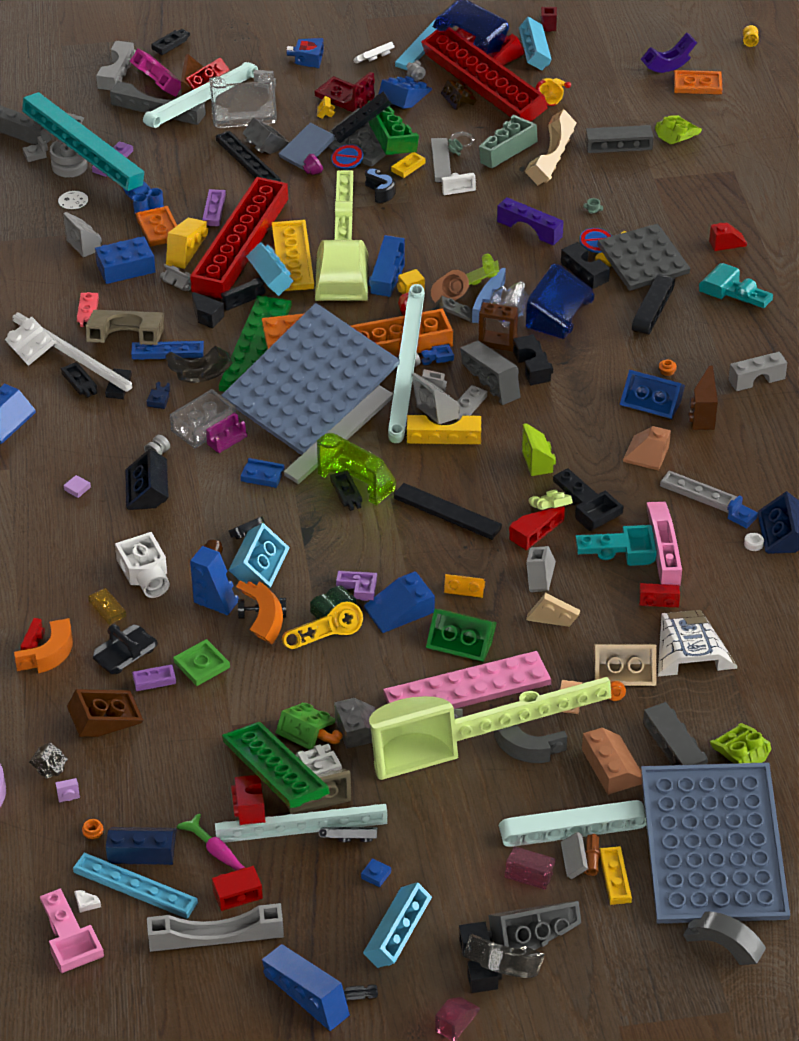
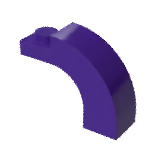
(671, 59)

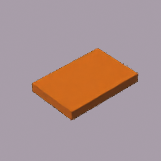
(697, 82)
(156, 224)

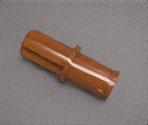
(592, 854)

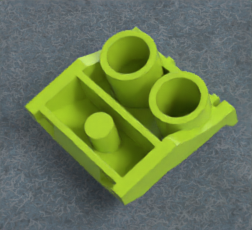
(676, 129)
(742, 745)

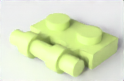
(551, 499)

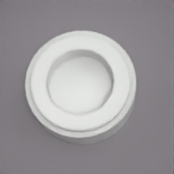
(754, 541)

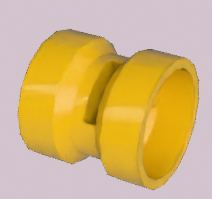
(750, 36)

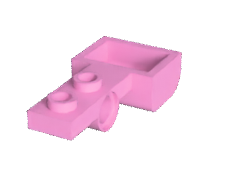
(74, 945)

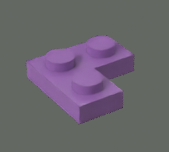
(362, 582)

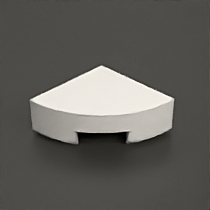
(86, 901)

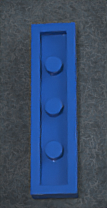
(184, 349)

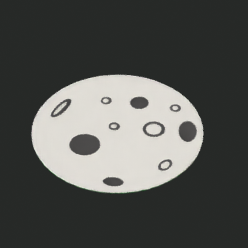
(73, 200)

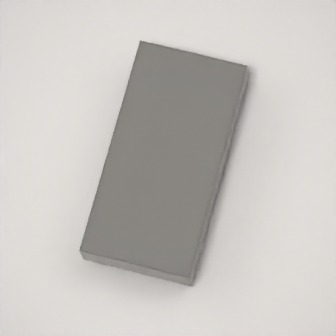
(574, 855)

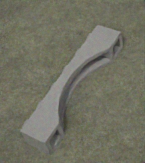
(175, 933)

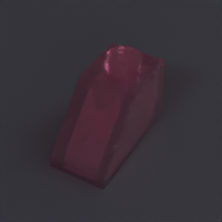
(455, 1017)

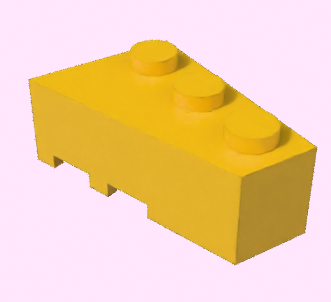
(184, 241)

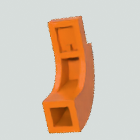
(270, 611)
(49, 654)

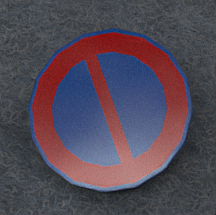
(347, 156)
(590, 237)

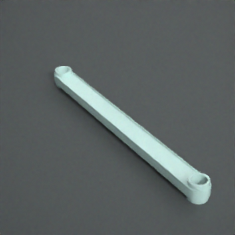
(195, 97)
(407, 362)

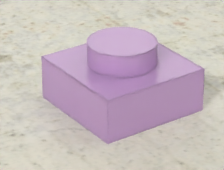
(67, 790)

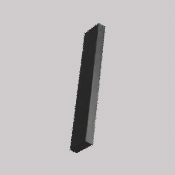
(245, 156)
(448, 511)

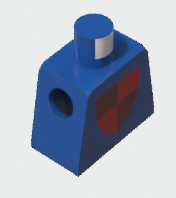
(307, 52)

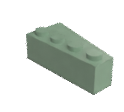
(508, 141)

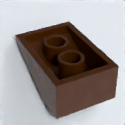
(704, 403)
(103, 711)

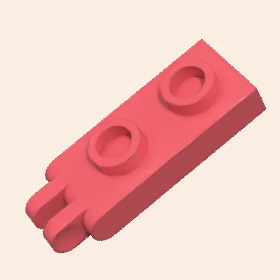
(87, 303)

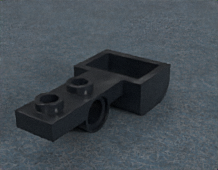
(593, 508)

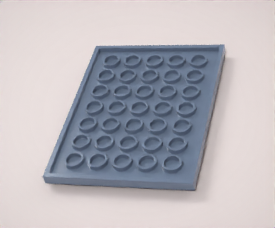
(310, 379)
(714, 842)

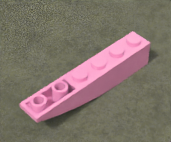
(666, 544)

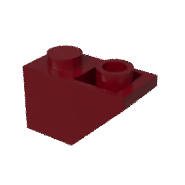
(549, 18)

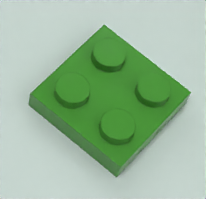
(201, 662)

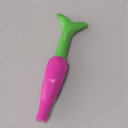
(214, 845)

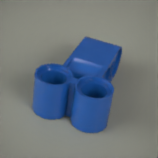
(145, 198)

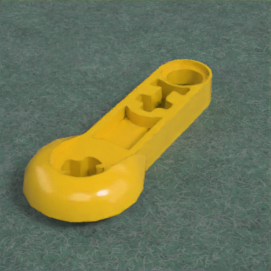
(328, 625)

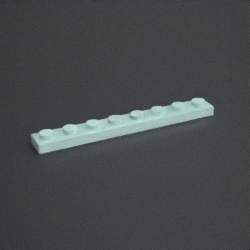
(302, 823)

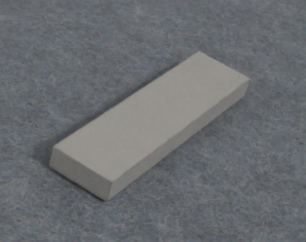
(441, 158)
(697, 490)

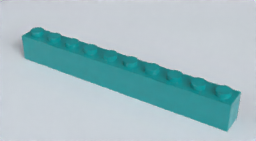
(83, 141)

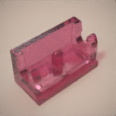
(529, 867)

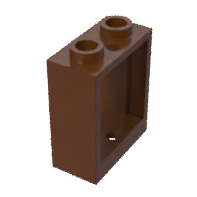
(497, 339)

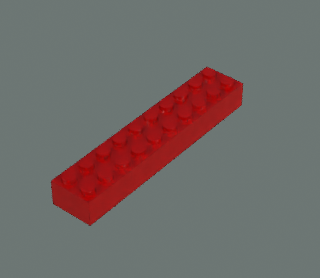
(484, 74)
(239, 237)

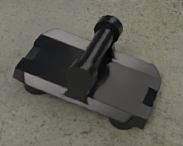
(123, 647)

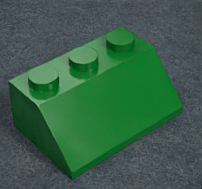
(460, 634)

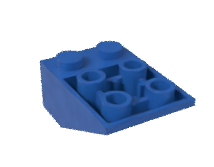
(404, 91)

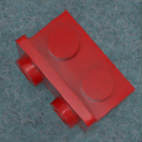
(659, 595)

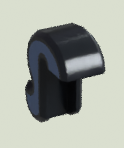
(382, 184)

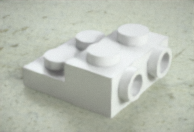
(29, 340)

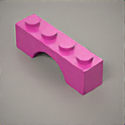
(162, 76)

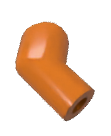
(333, 738)

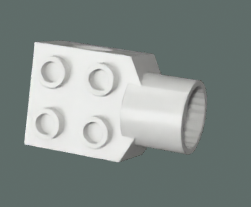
(144, 564)

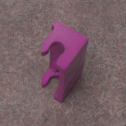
(226, 433)

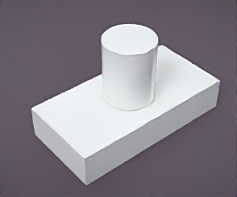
(458, 183)

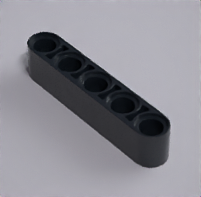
(653, 304)

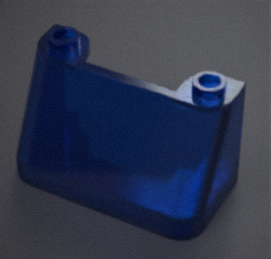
(485, 25)
(556, 302)

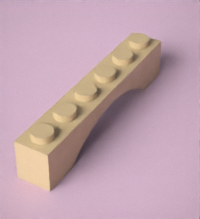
(560, 129)

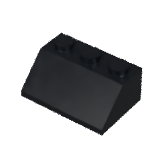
(147, 481)

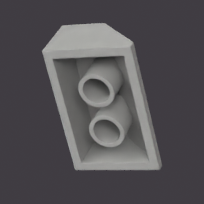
(434, 401)

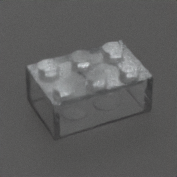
(198, 415)

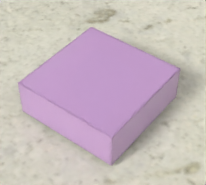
(77, 486)

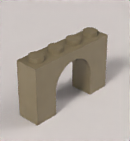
(103, 322)

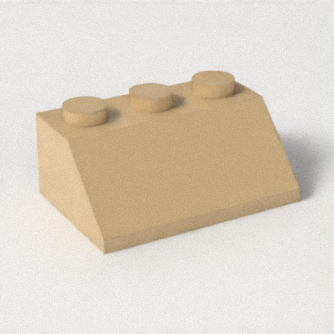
(626, 663)

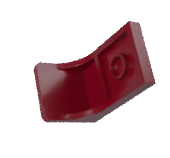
(346, 94)

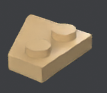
(553, 611)

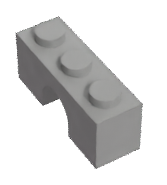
(743, 373)

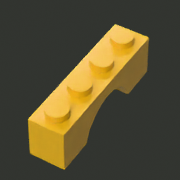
(423, 431)

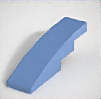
(486, 293)

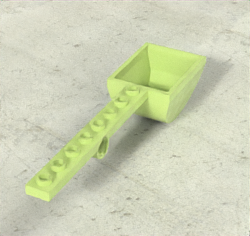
(342, 261)
(425, 733)

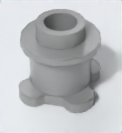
(415, 70)

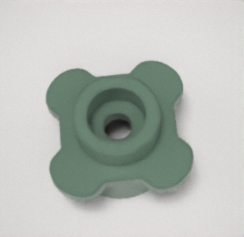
(455, 146)
(593, 205)

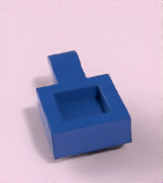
(439, 353)

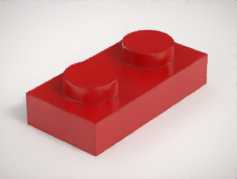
(33, 635)

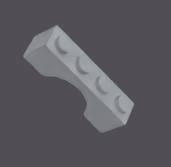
(121, 56)

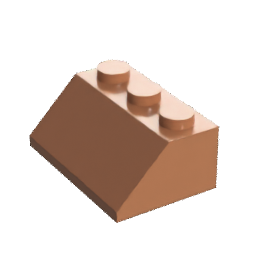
(611, 760)

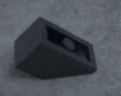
(207, 310)

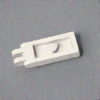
(372, 54)

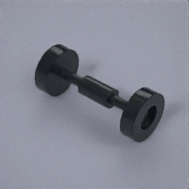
(241, 608)

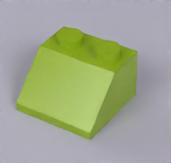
(537, 451)

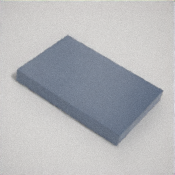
(309, 141)

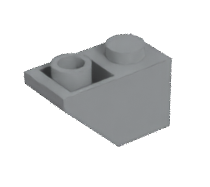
(540, 568)

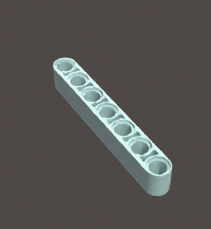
(564, 823)

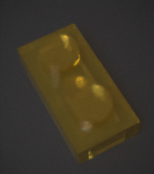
(107, 606)

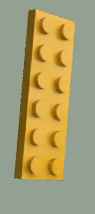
(293, 250)

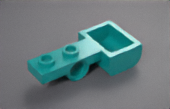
(725, 281)
(634, 540)

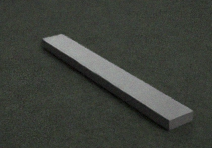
(345, 428)

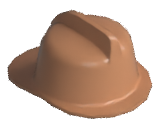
(451, 285)

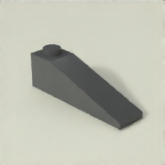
(534, 925)

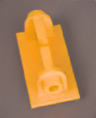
(464, 585)

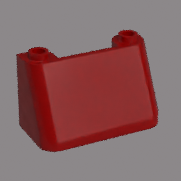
(510, 49)

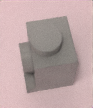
(435, 378)

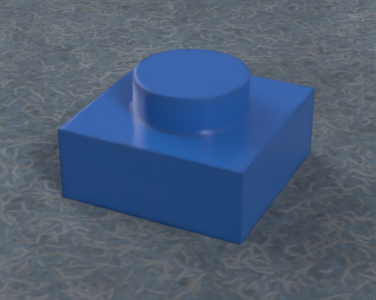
(376, 872)

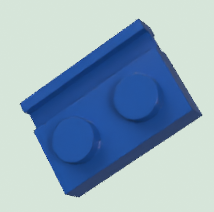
(262, 472)

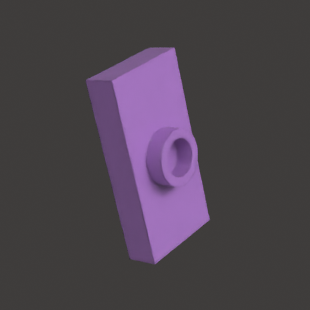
(154, 677)

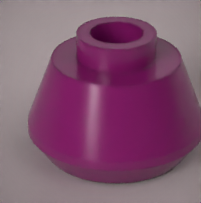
(312, 165)

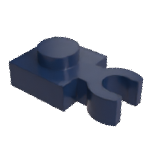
(159, 397)

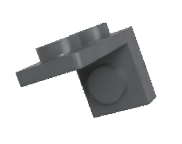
(453, 307)

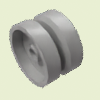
(66, 161)

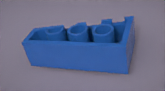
(307, 985)

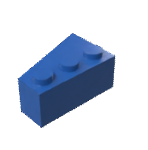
(210, 581)

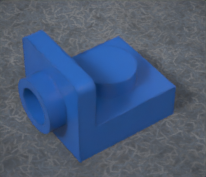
(741, 514)

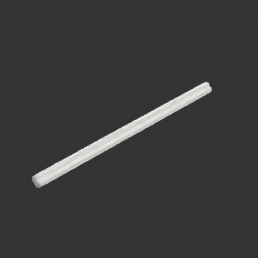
(83, 358)

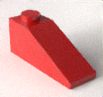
(534, 526)

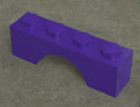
(546, 226)

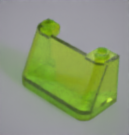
(340, 455)

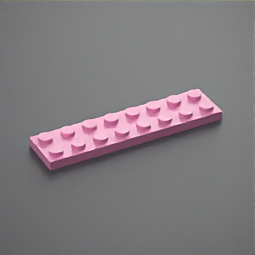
(478, 682)

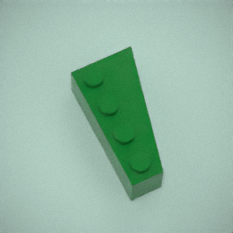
(393, 133)

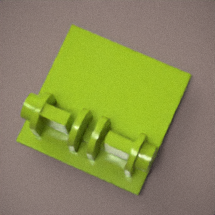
(489, 269)

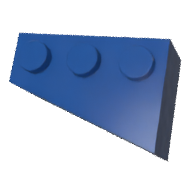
(388, 266)

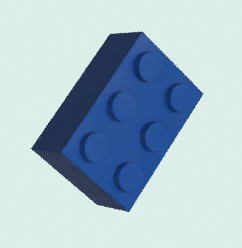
(125, 260)

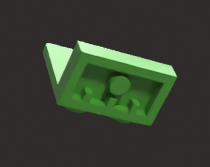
(303, 724)

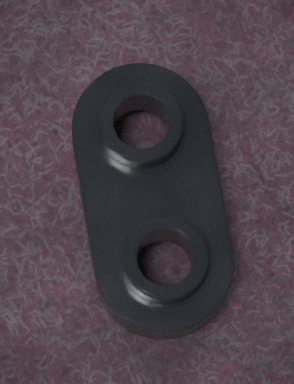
(240, 531)

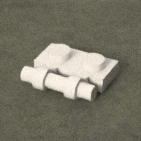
(323, 760)

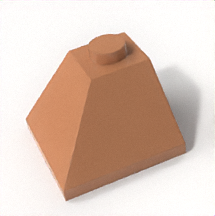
(648, 448)

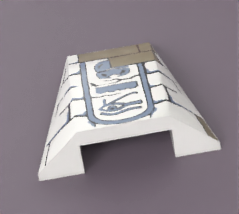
(688, 639)

